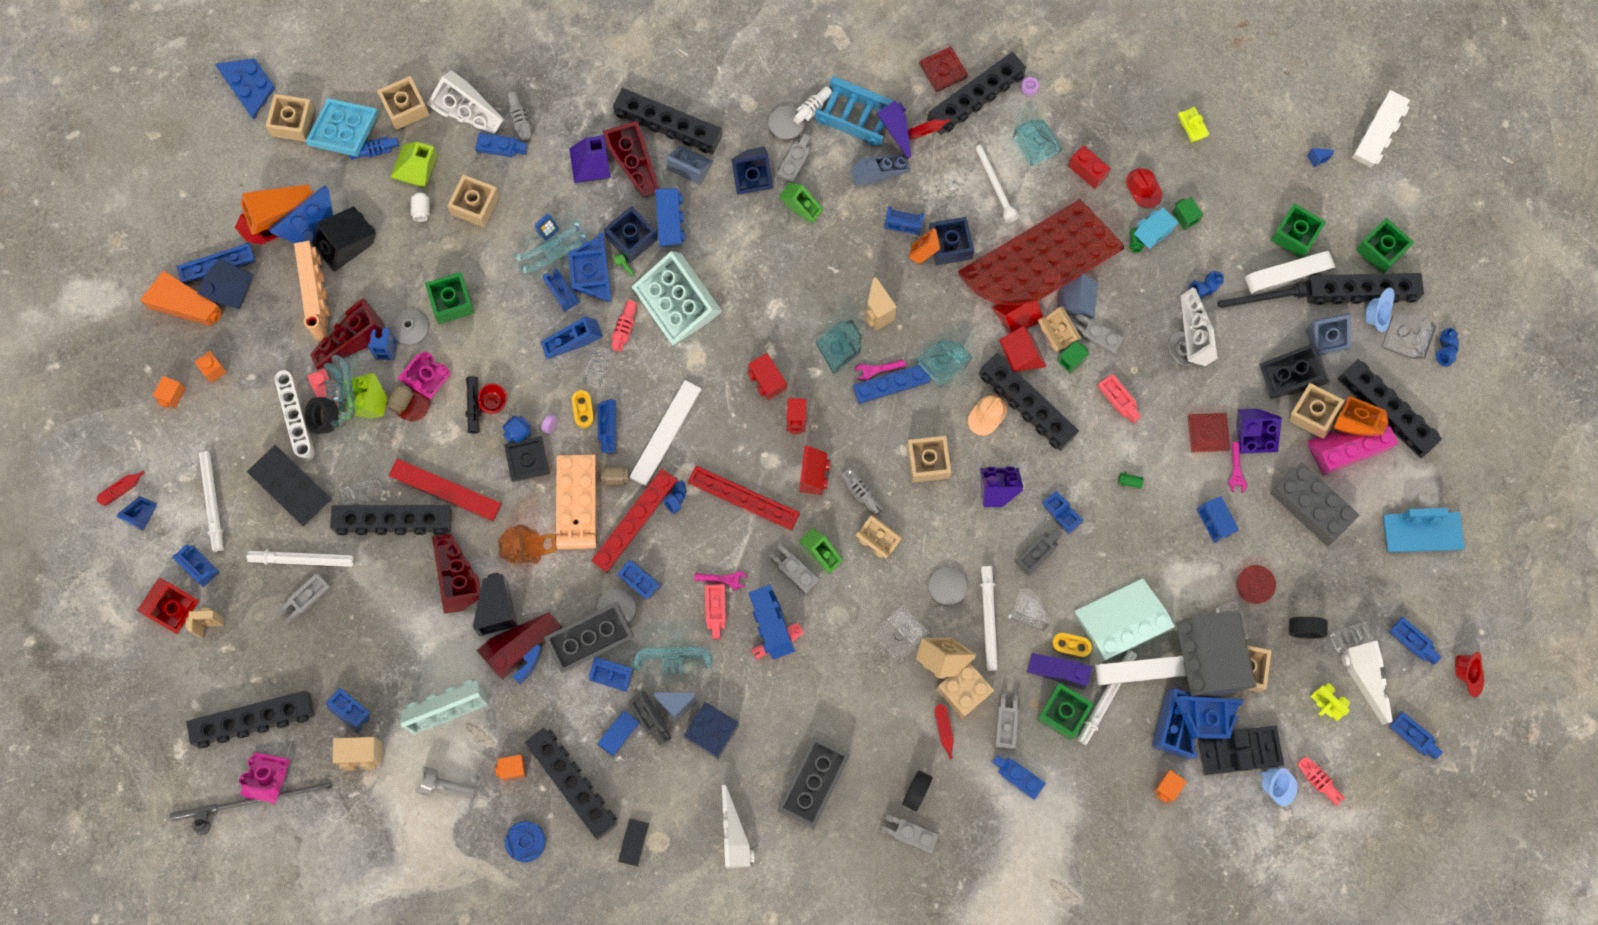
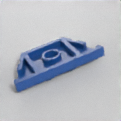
(248, 83)
(301, 221)
(590, 269)
(1209, 716)

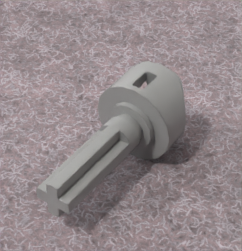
(432, 782)

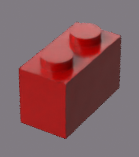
(1089, 167)
(767, 377)
(796, 415)

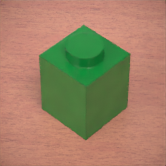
(1187, 213)
(1073, 356)

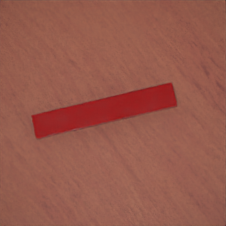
(445, 490)
(743, 498)

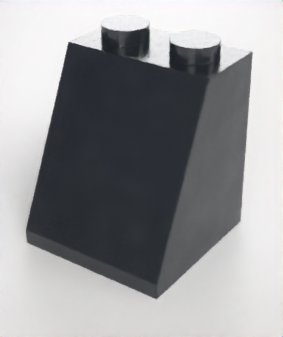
(343, 237)
(494, 607)

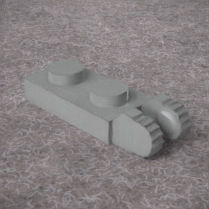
(1098, 334)
(795, 570)
(305, 597)
(1007, 723)
(911, 834)

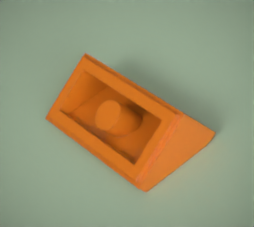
(924, 247)

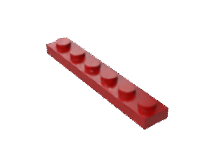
(634, 520)

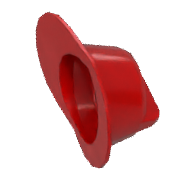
(1144, 188)
(1470, 670)

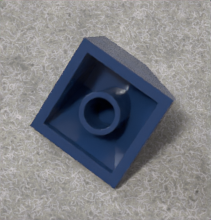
(752, 171)
(225, 284)

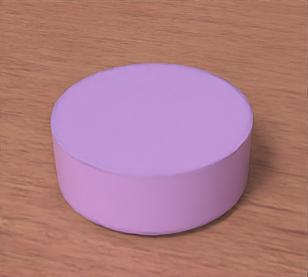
(1029, 86)
(549, 424)

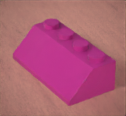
(1345, 449)

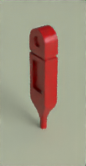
(926, 128)
(118, 489)
(944, 728)

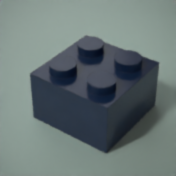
(630, 234)
(954, 241)
(711, 730)

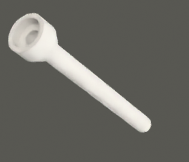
(1010, 214)

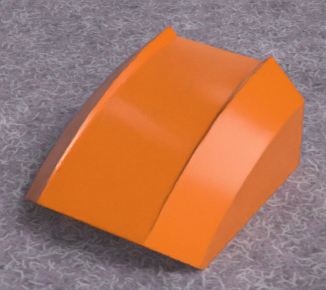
(1361, 418)

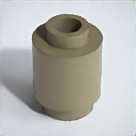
(400, 399)
(615, 475)

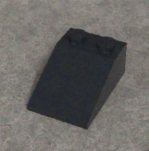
(1294, 371)

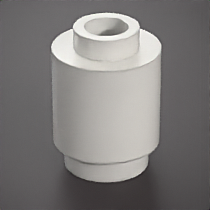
(420, 207)

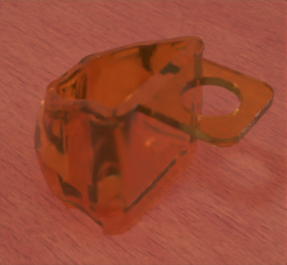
(524, 544)

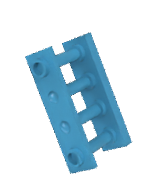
(855, 94)

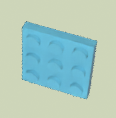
(342, 127)

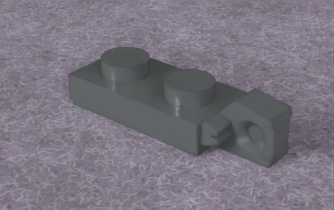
(1038, 552)
(650, 717)

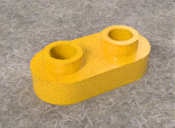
(582, 410)
(1071, 645)

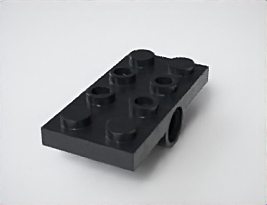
(289, 485)
(1243, 751)

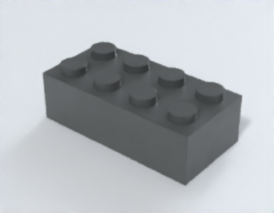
(1315, 504)
(589, 637)
(813, 783)

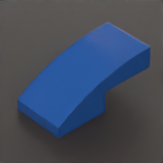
(1062, 512)
(532, 659)
(618, 733)

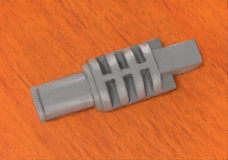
(519, 117)
(861, 491)

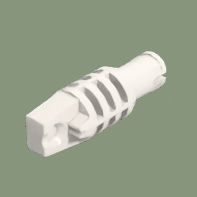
(808, 108)

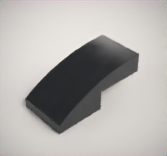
(633, 842)

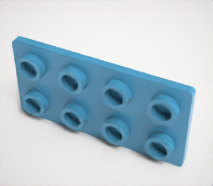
(1423, 530)

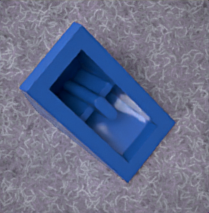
(138, 513)

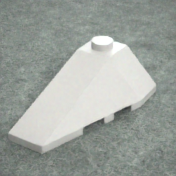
(461, 101)
(1198, 330)
(1364, 666)
(735, 842)

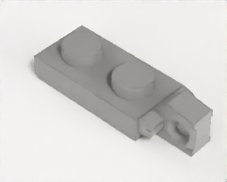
(795, 160)

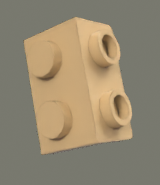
(1059, 329)
(878, 537)
(199, 619)

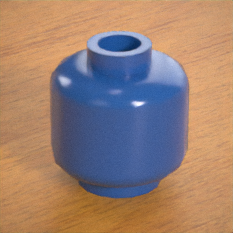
(516, 429)

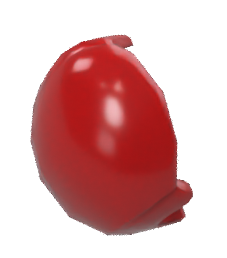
(492, 398)

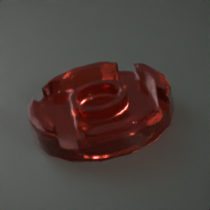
(417, 407)
(1256, 584)

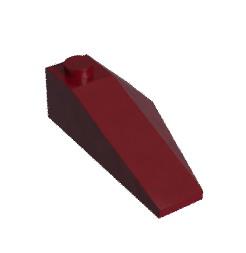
(630, 152)
(350, 335)
(456, 578)
(507, 649)

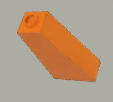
(269, 206)
(179, 300)

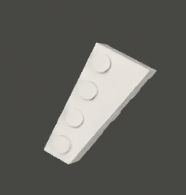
(1379, 130)

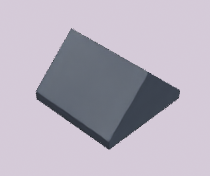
(689, 164)
(1079, 296)
(1331, 333)
(675, 703)

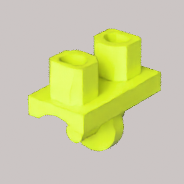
(1193, 124)
(1329, 703)

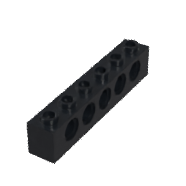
(1009, 64)
(628, 99)
(1410, 282)
(998, 365)
(1402, 409)
(342, 513)
(199, 727)
(537, 745)

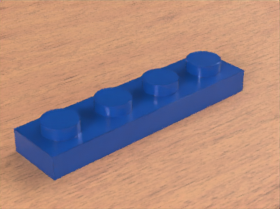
(197, 269)
(890, 384)

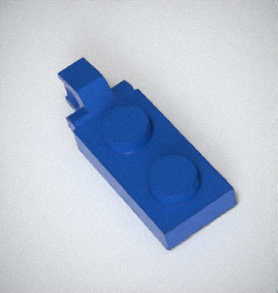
(499, 145)
(607, 425)
(1414, 640)
(1415, 735)
(1019, 776)

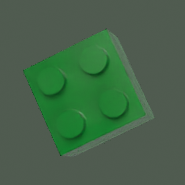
(1298, 231)
(1384, 245)
(449, 298)
(1065, 711)

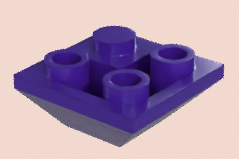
(590, 160)
(1258, 431)
(999, 485)

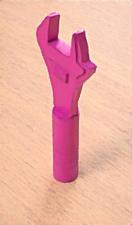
(870, 371)
(1237, 478)
(731, 580)

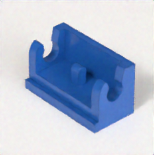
(903, 221)
(561, 290)
(383, 347)
(1217, 519)
(195, 565)
(639, 579)
(611, 674)
(348, 710)

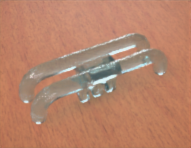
(552, 249)
(340, 391)
(672, 657)

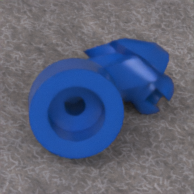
(1212, 283)
(1447, 354)
(674, 500)

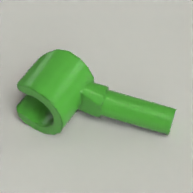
(620, 259)

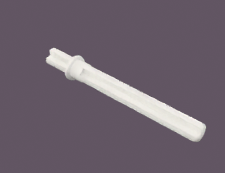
(215, 531)
(300, 558)
(989, 618)
(1095, 718)

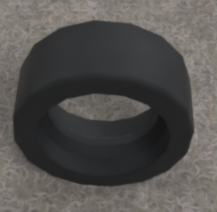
(312, 414)
(1308, 627)
(917, 790)

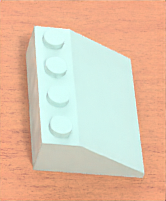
(676, 298)
(1123, 620)
(444, 707)

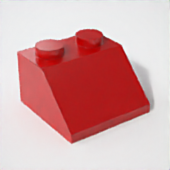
(813, 471)
(167, 605)

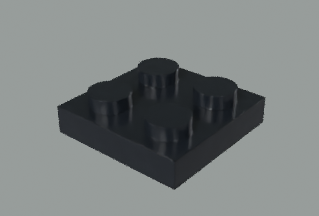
(526, 459)

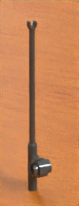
(202, 825)

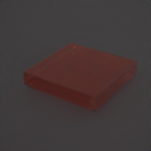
(943, 69)
(1208, 432)

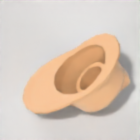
(987, 415)

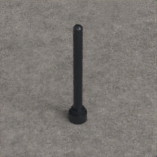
(1298, 290)

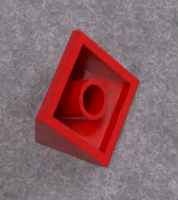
(1017, 316)
(1022, 350)

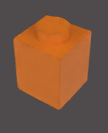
(210, 367)
(168, 392)
(510, 768)
(1169, 787)

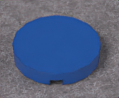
(525, 841)

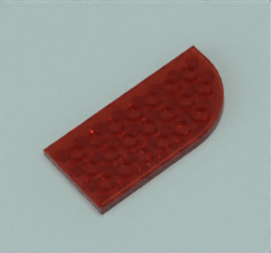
(1043, 257)

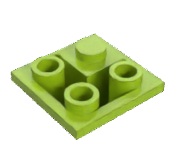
(415, 164)
(368, 396)

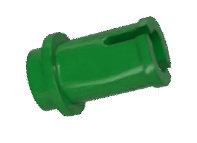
(1136, 244)
(1130, 480)

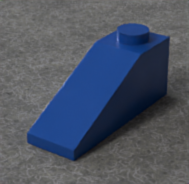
(572, 337)

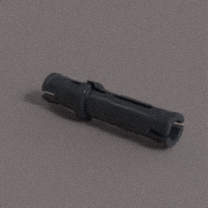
(472, 405)

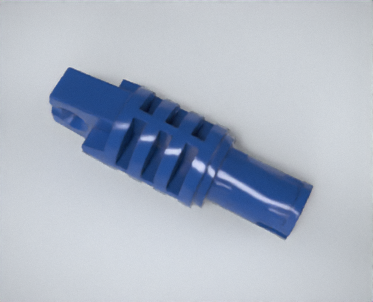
(377, 147)

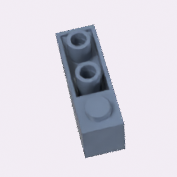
(876, 169)

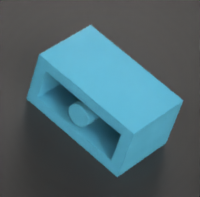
(1156, 227)

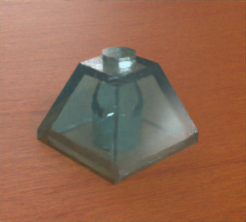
(1036, 141)
(840, 344)
(944, 361)

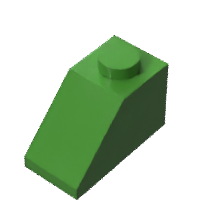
(801, 202)
(821, 550)

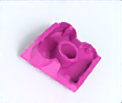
(424, 374)
(264, 777)

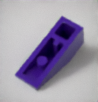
(895, 122)
(1060, 670)

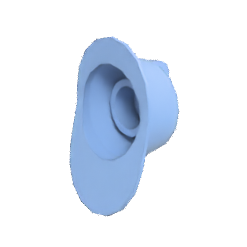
(1379, 310)
(1279, 785)

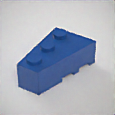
(669, 217)
(771, 621)
(1171, 731)

